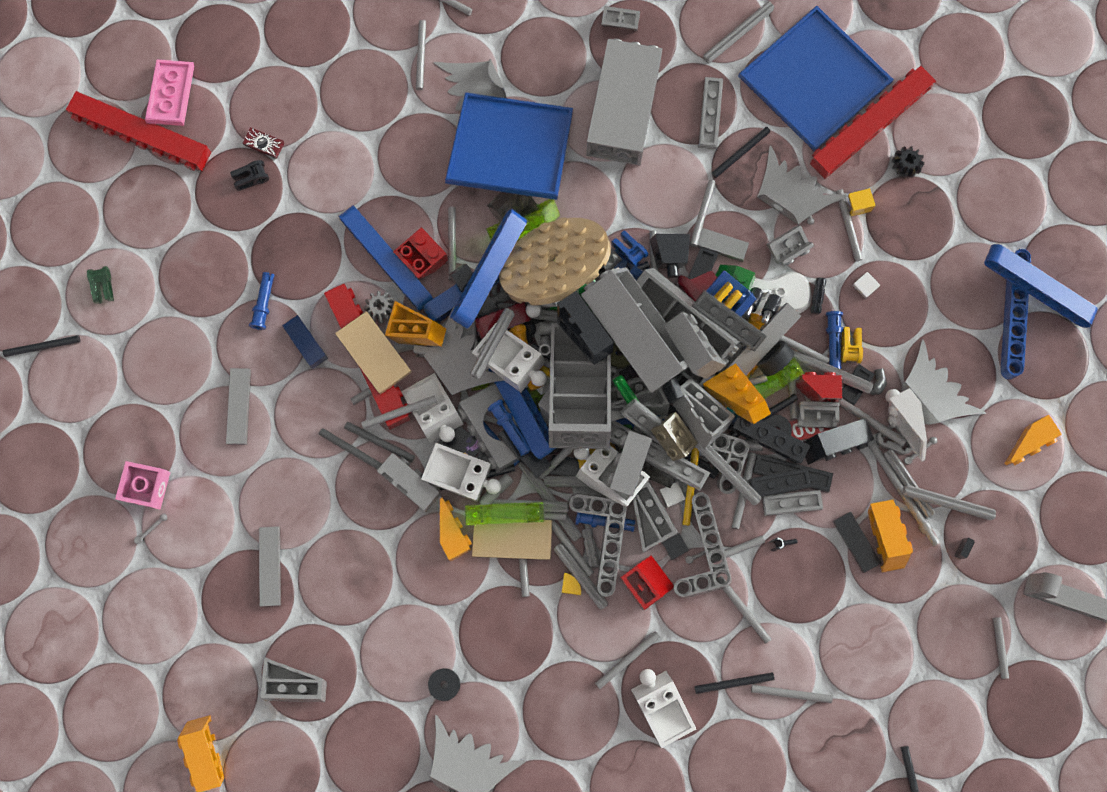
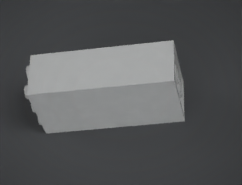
(624, 101)
(672, 301)
(635, 326)
(578, 396)

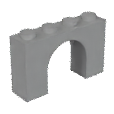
(473, 411)

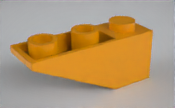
(1033, 437)
(451, 537)

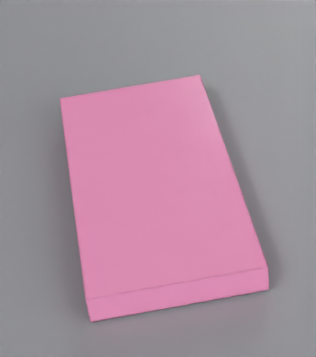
(169, 92)

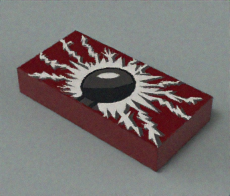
(263, 143)

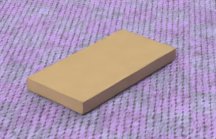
(373, 352)
(513, 540)

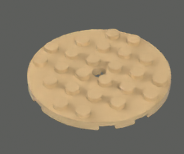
(579, 251)

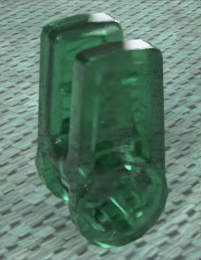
(96, 279)

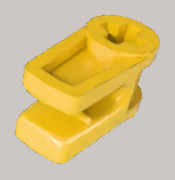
(723, 292)
(850, 352)

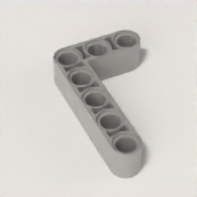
(731, 455)
(710, 550)
(605, 556)
(1049, 589)

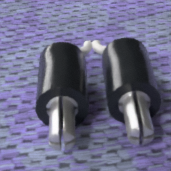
(771, 305)

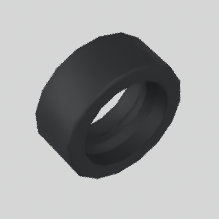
(775, 359)

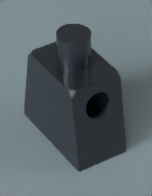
(670, 252)

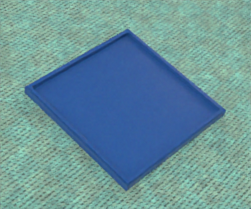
(815, 78)
(510, 146)

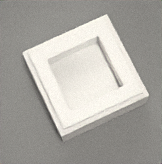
(866, 285)
(672, 495)

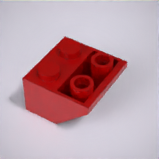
(421, 254)
(821, 387)
(647, 582)

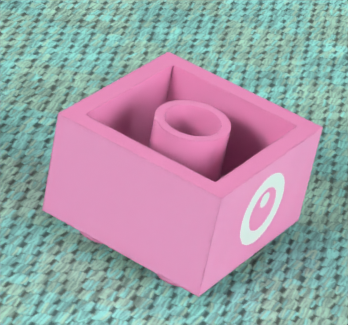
(142, 485)

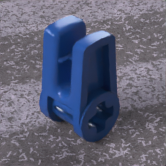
(631, 255)

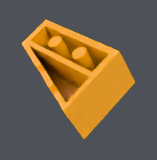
(413, 328)
(738, 393)
(890, 535)
(200, 754)

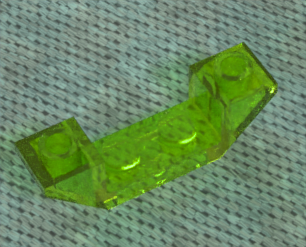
(546, 213)
(781, 379)
(504, 513)

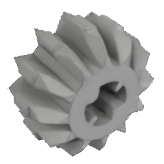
(386, 310)

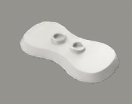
(790, 286)

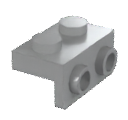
(790, 246)

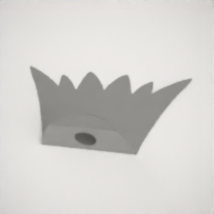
(473, 78)
(791, 194)
(455, 360)
(936, 395)
(462, 768)

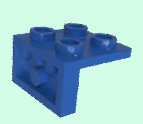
(746, 299)

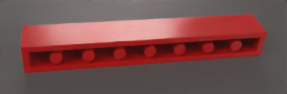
(872, 122)
(136, 130)
(346, 311)

